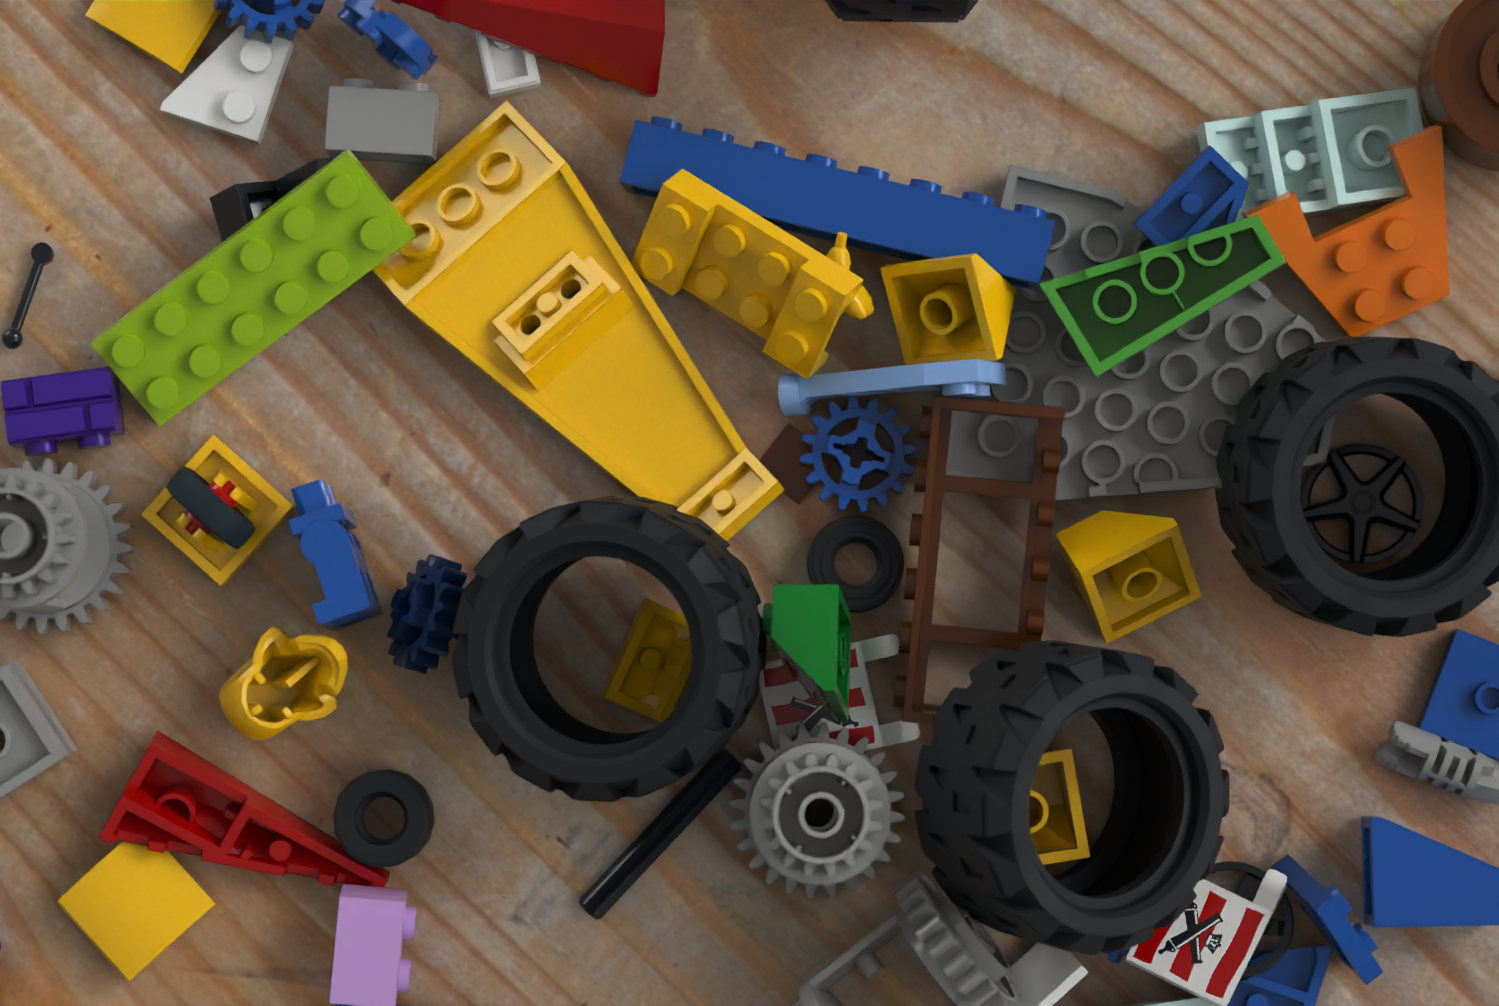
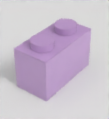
(370, 946)

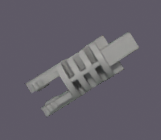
(1441, 763)

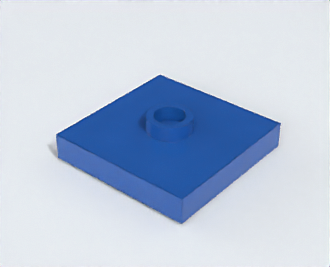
(1466, 695)

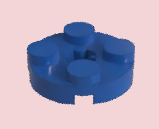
(395, 39)

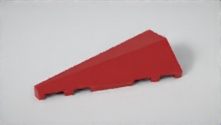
(603, 37)
(201, 810)

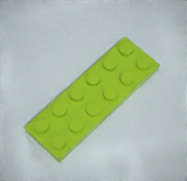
(254, 287)

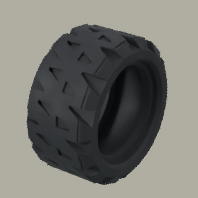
(1263, 469)
(498, 663)
(1161, 814)

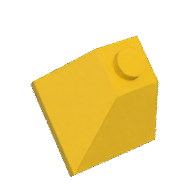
(1128, 569)

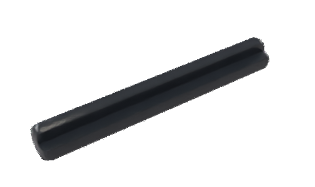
(660, 834)

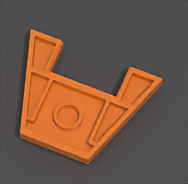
(1379, 261)

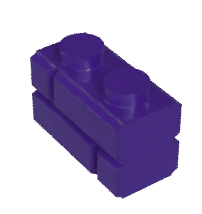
(63, 409)

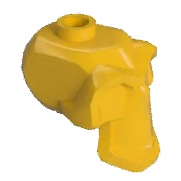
(284, 683)

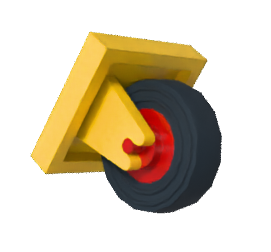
(218, 510)

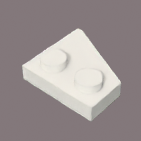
(233, 86)

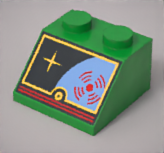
(813, 637)

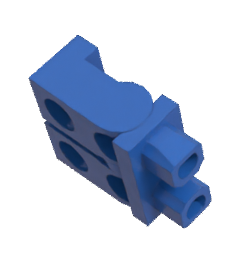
(337, 557)

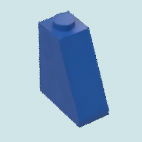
(1422, 881)

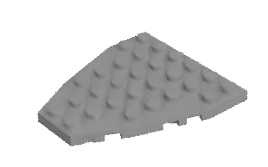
(1152, 417)

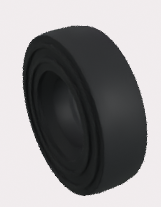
(873, 535)

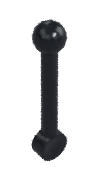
(42, 255)

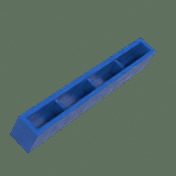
(822, 200)

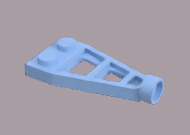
(955, 378)

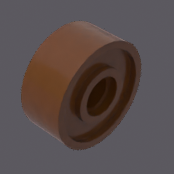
(1462, 84)

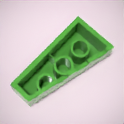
(1148, 295)

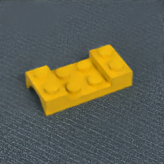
(745, 270)

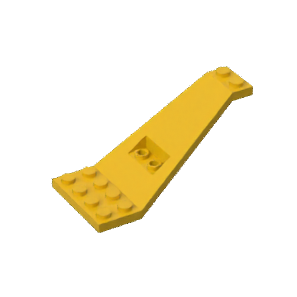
(500, 252)

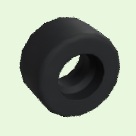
(350, 824)

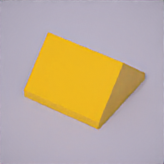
(949, 308)

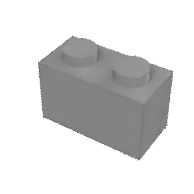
(383, 122)

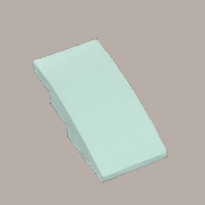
(1322, 151)

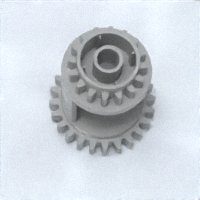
(58, 545)
(789, 782)
(945, 939)

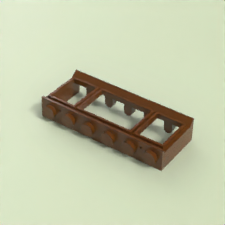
(926, 529)

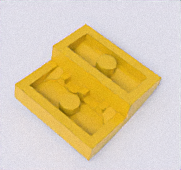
(158, 28)
(652, 662)
(135, 906)

